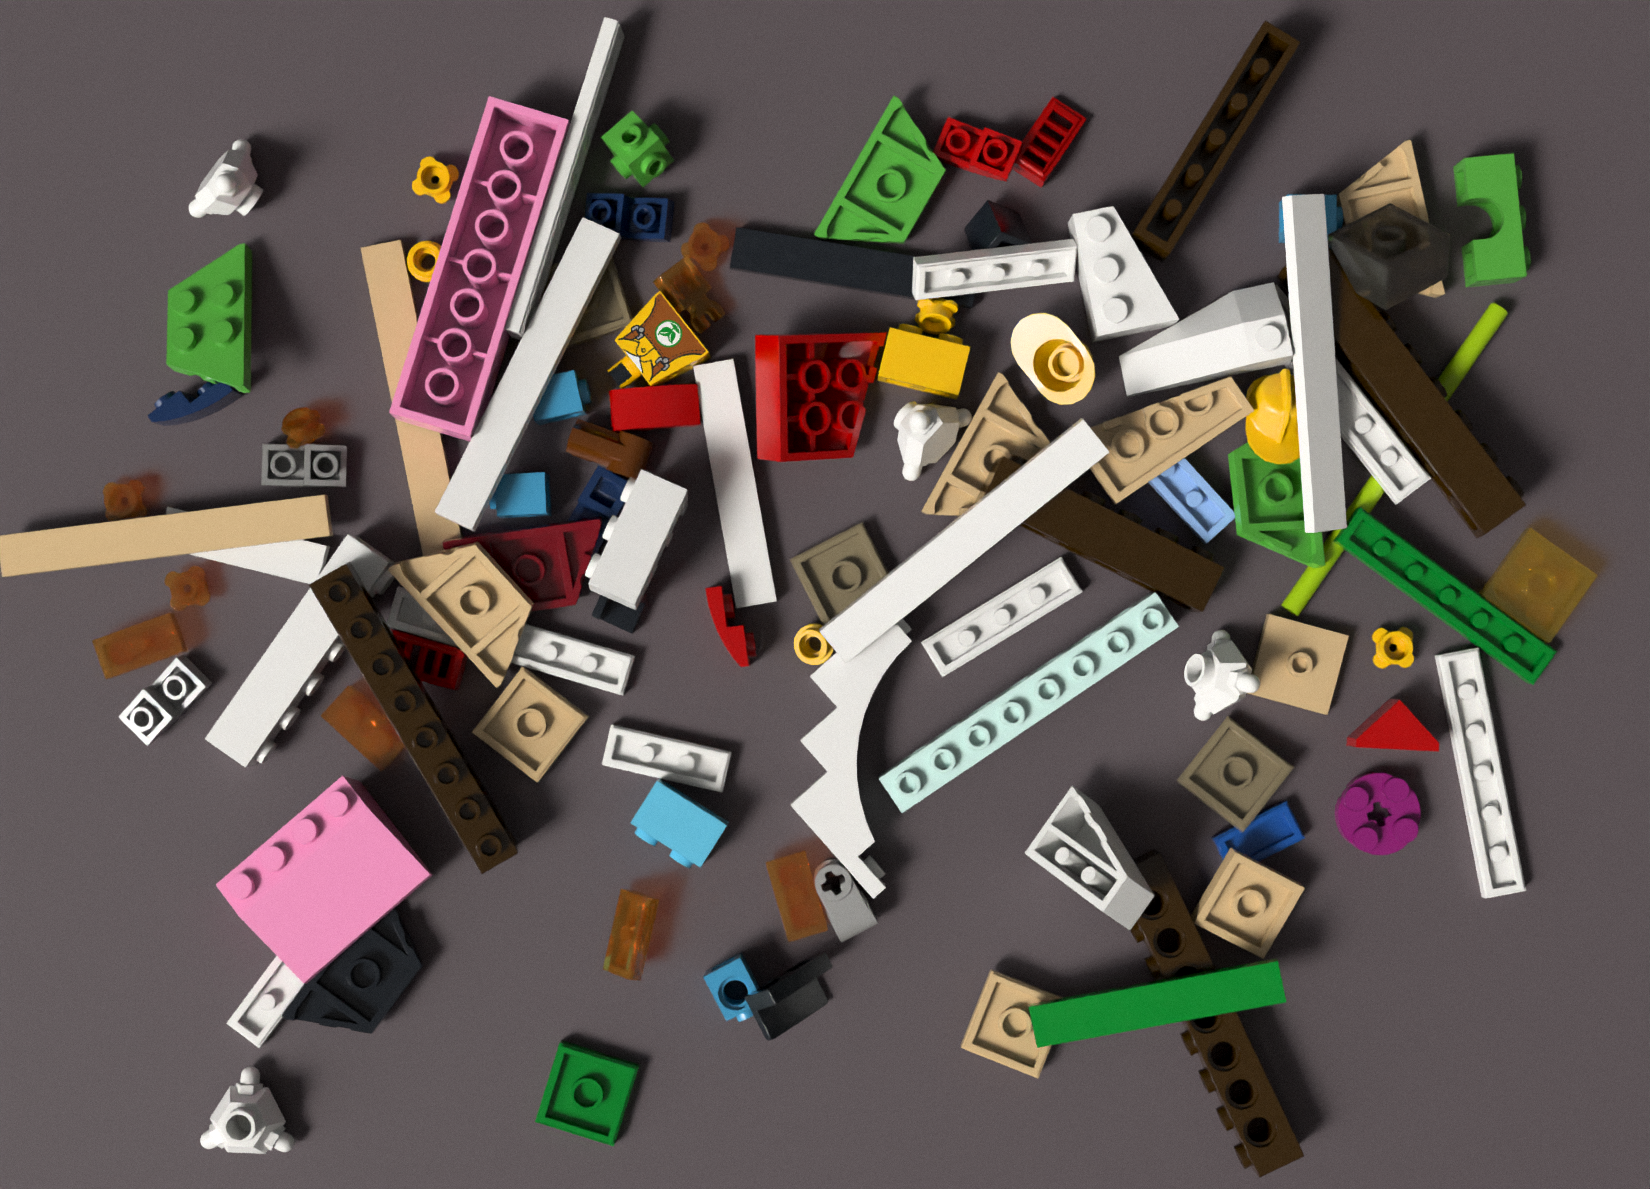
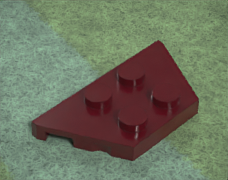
(542, 559)

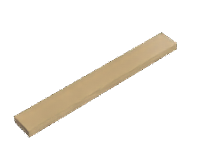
(421, 448)
(165, 535)

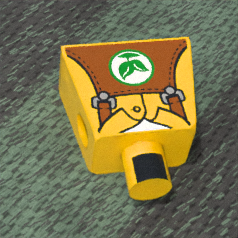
(657, 346)

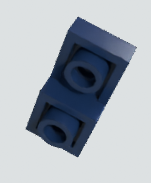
(632, 217)
(183, 408)

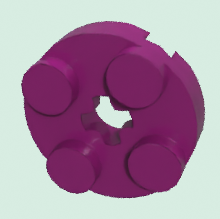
(1391, 793)

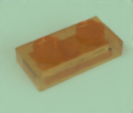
(139, 646)
(364, 727)
(796, 895)
(630, 934)

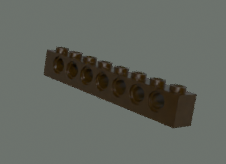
(415, 717)
(1276, 1143)

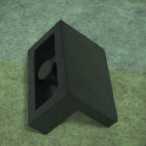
(789, 997)

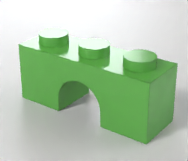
(1493, 185)

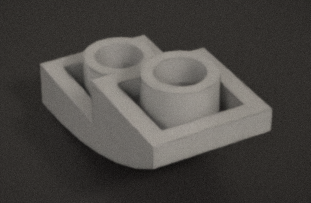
(304, 466)
(165, 700)

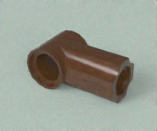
(618, 452)

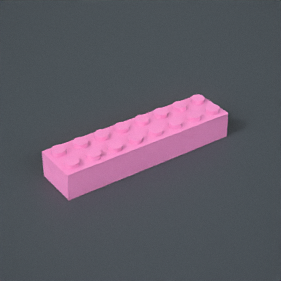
(479, 270)

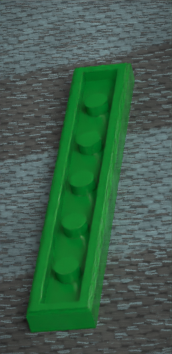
(1445, 596)
(1157, 1003)

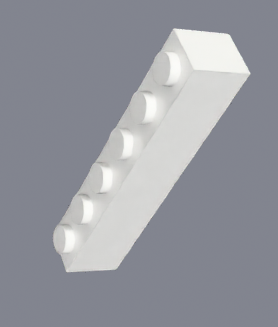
(292, 664)

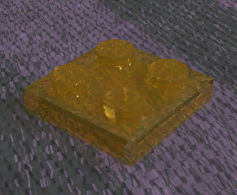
(1538, 584)

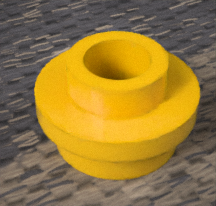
(415, 258)
(804, 650)

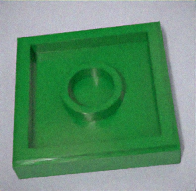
(587, 1093)

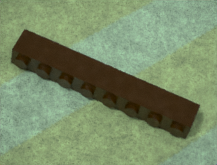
(1418, 408)

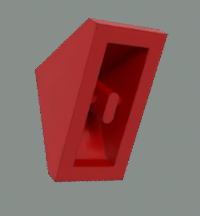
(1393, 728)

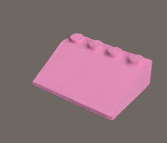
(324, 878)

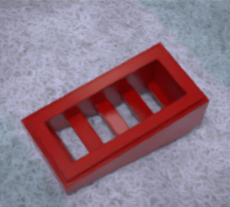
(1030, 169)
(456, 665)

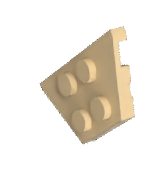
(1389, 181)
(996, 430)
(470, 602)

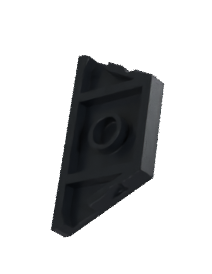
(361, 981)

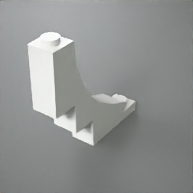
(833, 801)

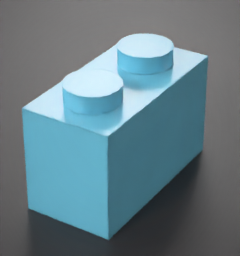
(678, 824)

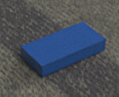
(1266, 834)

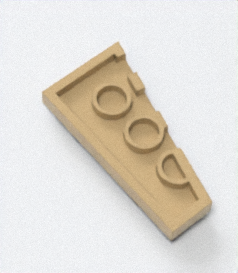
(1163, 434)

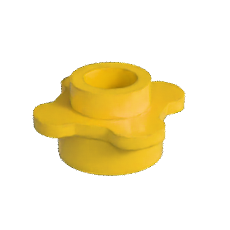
(430, 169)
(936, 315)
(1402, 639)

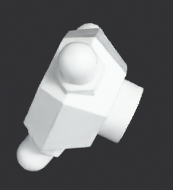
(228, 184)
(927, 434)
(1219, 676)
(247, 1119)

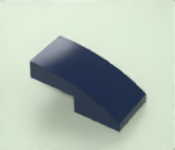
(602, 499)

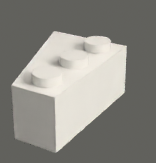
(1115, 279)
(637, 538)
(1091, 859)

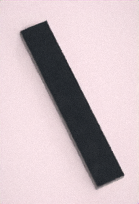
(827, 264)

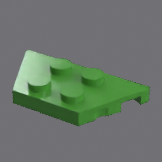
(886, 184)
(212, 321)
(1271, 507)

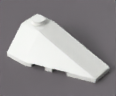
(1221, 340)

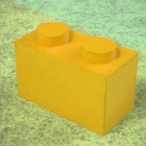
(924, 361)

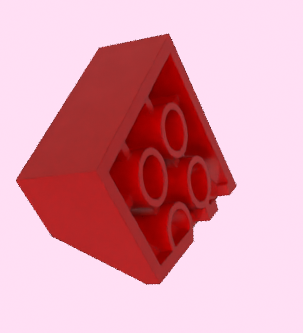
(812, 393)

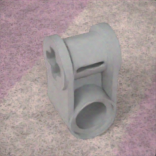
(844, 905)

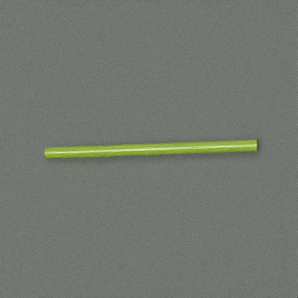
(1372, 491)

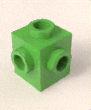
(638, 149)

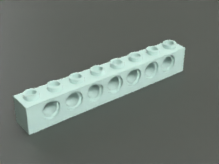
(1027, 701)

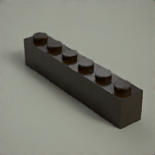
(1214, 141)
(1118, 542)

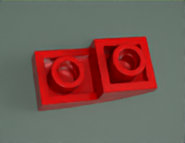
(977, 150)
(654, 407)
(735, 639)

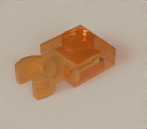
(686, 289)

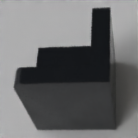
(996, 227)
(619, 614)

